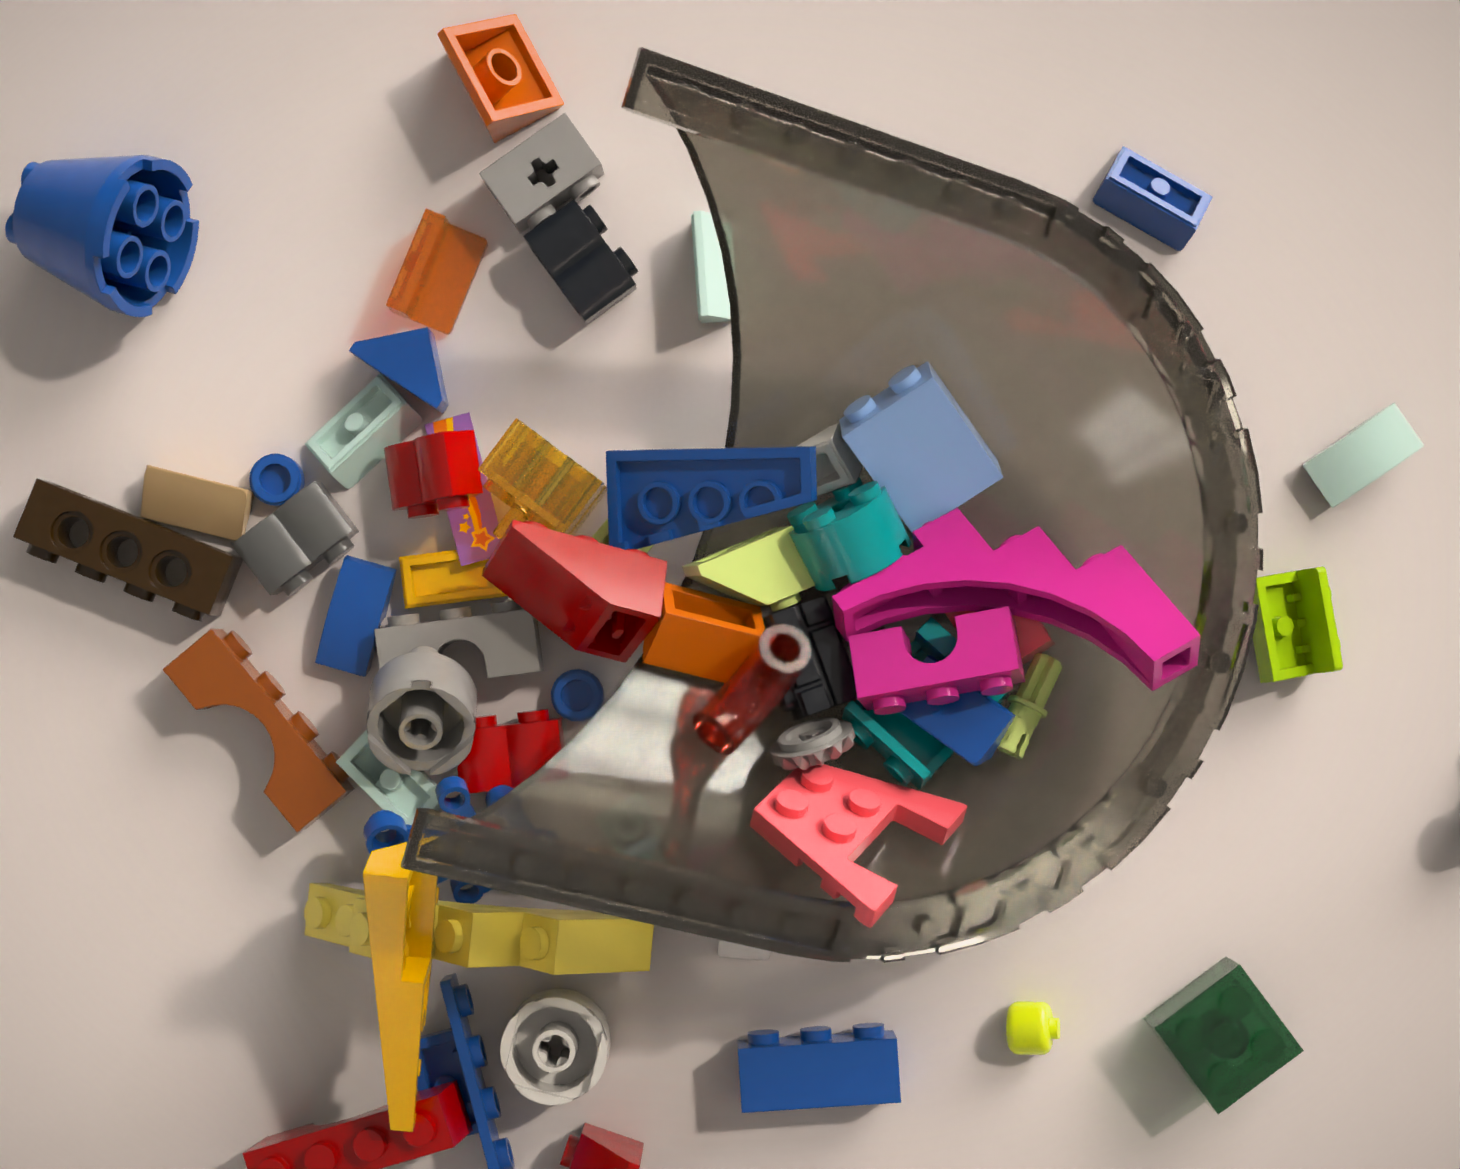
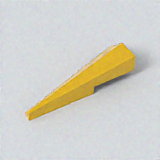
(401, 944)

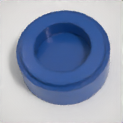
(276, 479)
(577, 695)

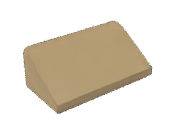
(195, 503)

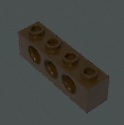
(55, 509)

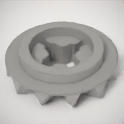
(812, 743)

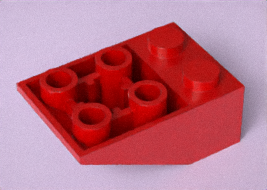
(580, 589)

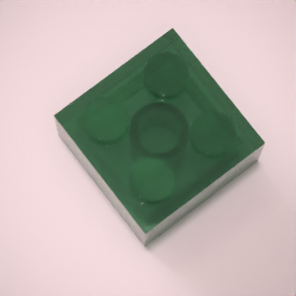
(1223, 1034)

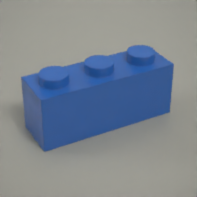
(818, 1068)

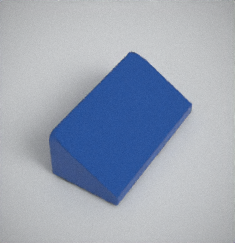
(1152, 199)
(967, 726)

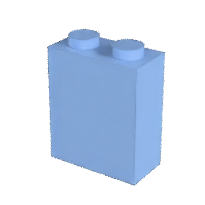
(919, 446)

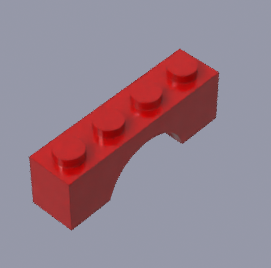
(367, 1138)

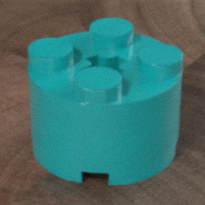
(848, 534)

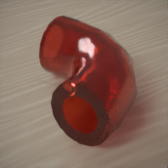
(753, 689)

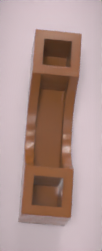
(303, 776)

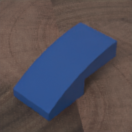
(353, 614)

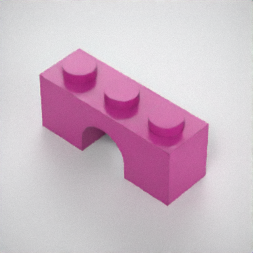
(983, 660)

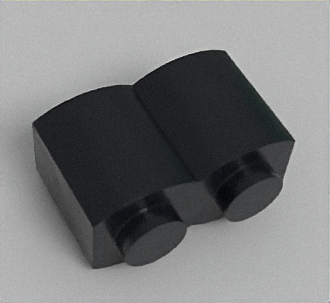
(581, 261)

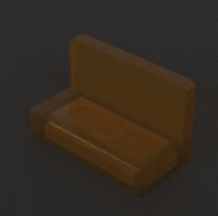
(437, 273)

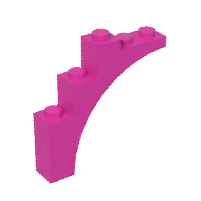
(1101, 601)

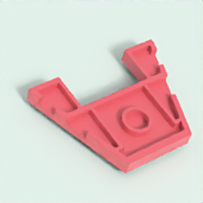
(834, 815)

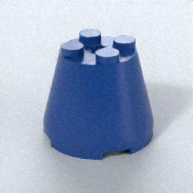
(108, 227)

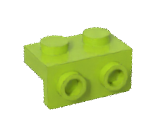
(1295, 625)

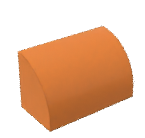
(702, 633)

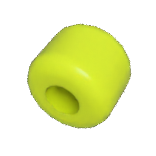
(1031, 1028)

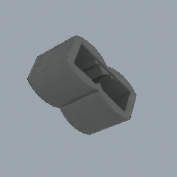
(296, 539)

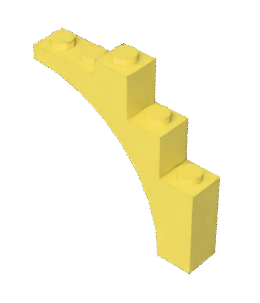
(495, 935)

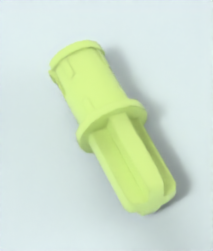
(1030, 703)

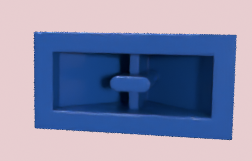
(409, 361)

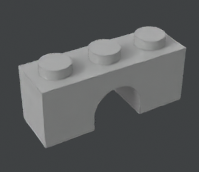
(505, 637)

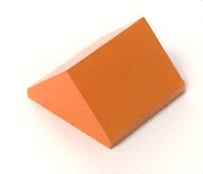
(501, 73)

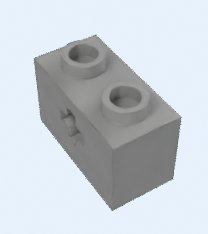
(555, 149)

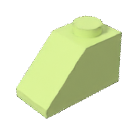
(756, 570)

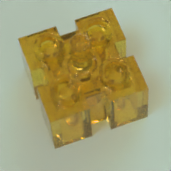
(539, 482)

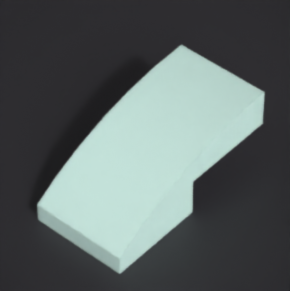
(1363, 455)

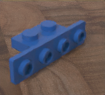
(459, 1057)

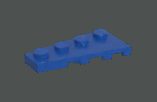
(692, 490)

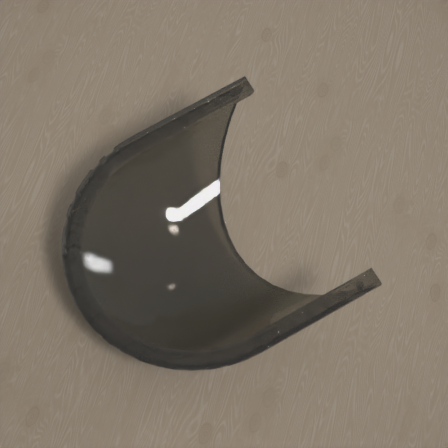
(1107, 433)

